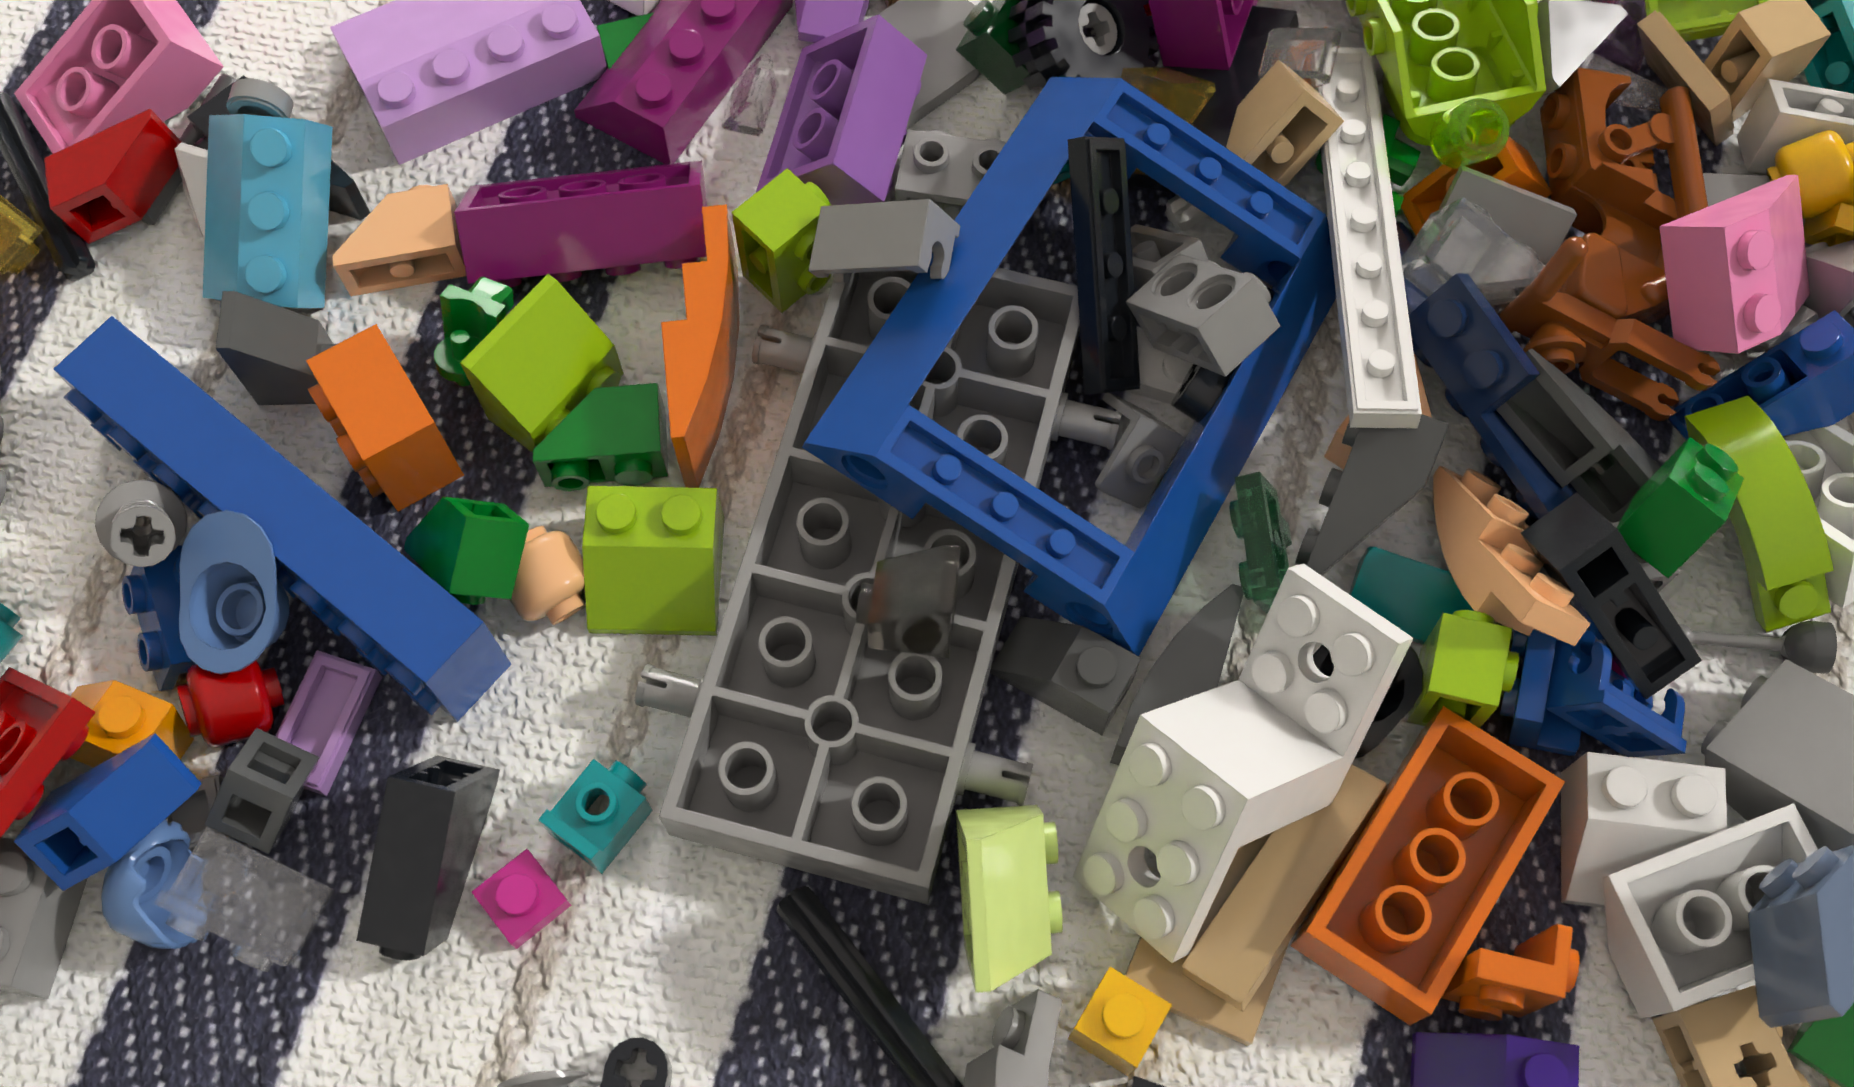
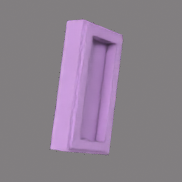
(328, 714)

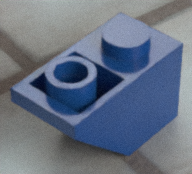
(106, 811)

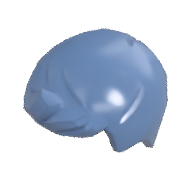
(137, 880)

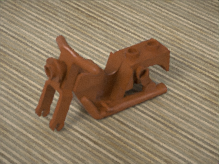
(1613, 279)

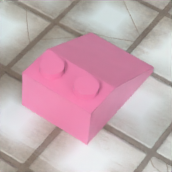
(114, 66)
(1737, 268)

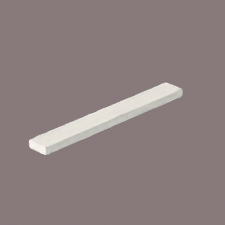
(1367, 253)

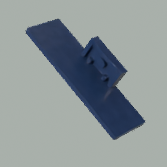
(1481, 370)

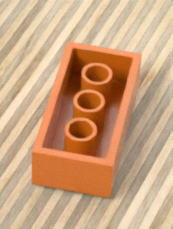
(1428, 866)

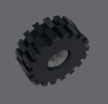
(1055, 44)

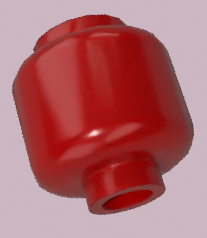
(229, 704)

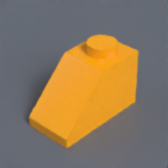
(124, 719)

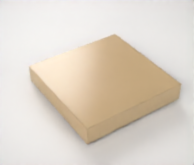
(1680, 66)

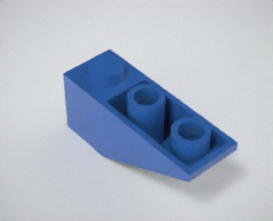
(1796, 383)

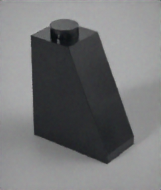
(424, 854)

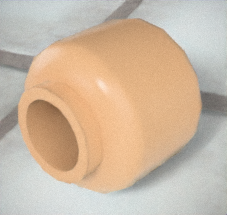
(549, 577)

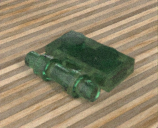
(1265, 535)

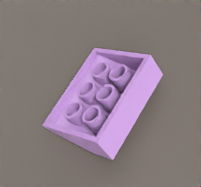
(465, 64)

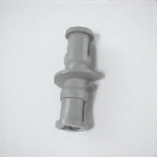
(137, 544)

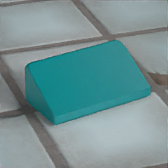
(1406, 591)

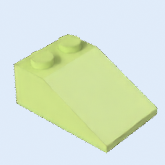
(1006, 891)

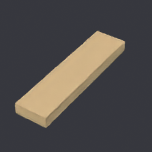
(1280, 892)

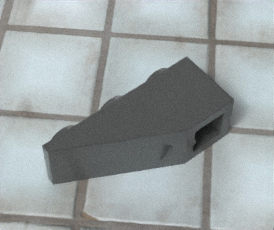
(1377, 481)

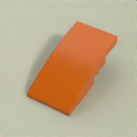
(703, 349)

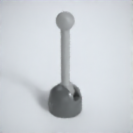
(1804, 644)

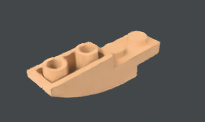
(1493, 560)

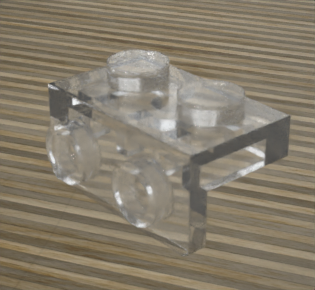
(245, 900)

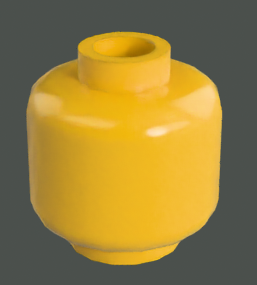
(1823, 171)

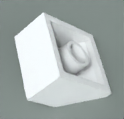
(1630, 812)

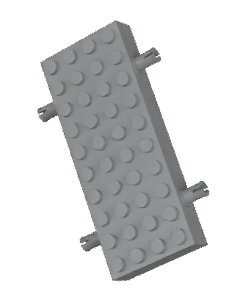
(799, 729)

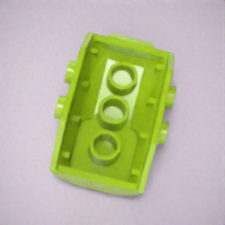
(1451, 53)

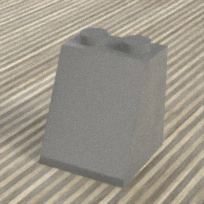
(1791, 748)

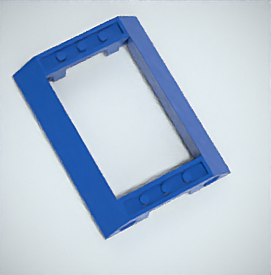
(915, 461)

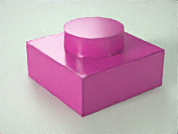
(521, 898)

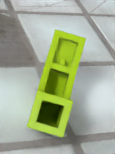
(1771, 514)

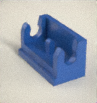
(1609, 706)

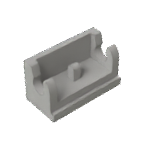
(883, 239)

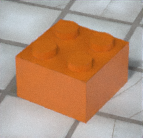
(381, 420)

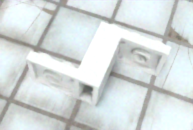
(1239, 760)

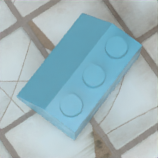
(267, 209)

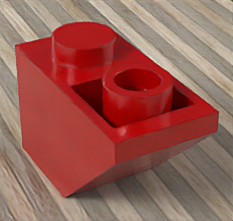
(112, 175)

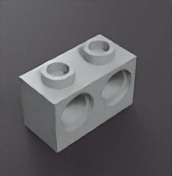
(1204, 313)

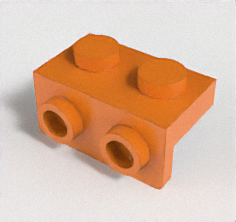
(1516, 985)

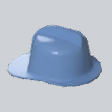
(229, 593)

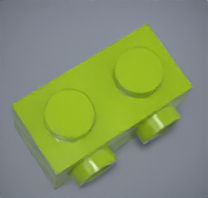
(777, 239)
(1465, 668)

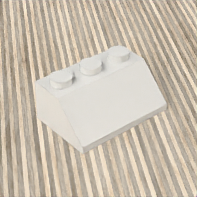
(1683, 915)

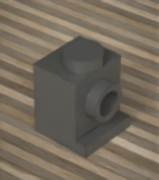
(261, 790)

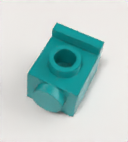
(601, 836)

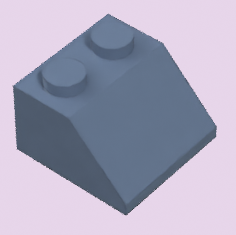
(1805, 939)

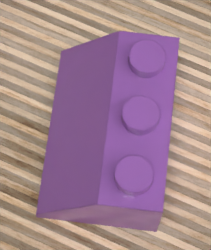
(848, 112)

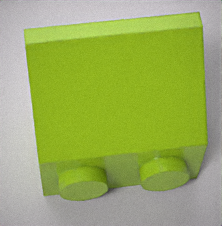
(540, 363)
(652, 560)

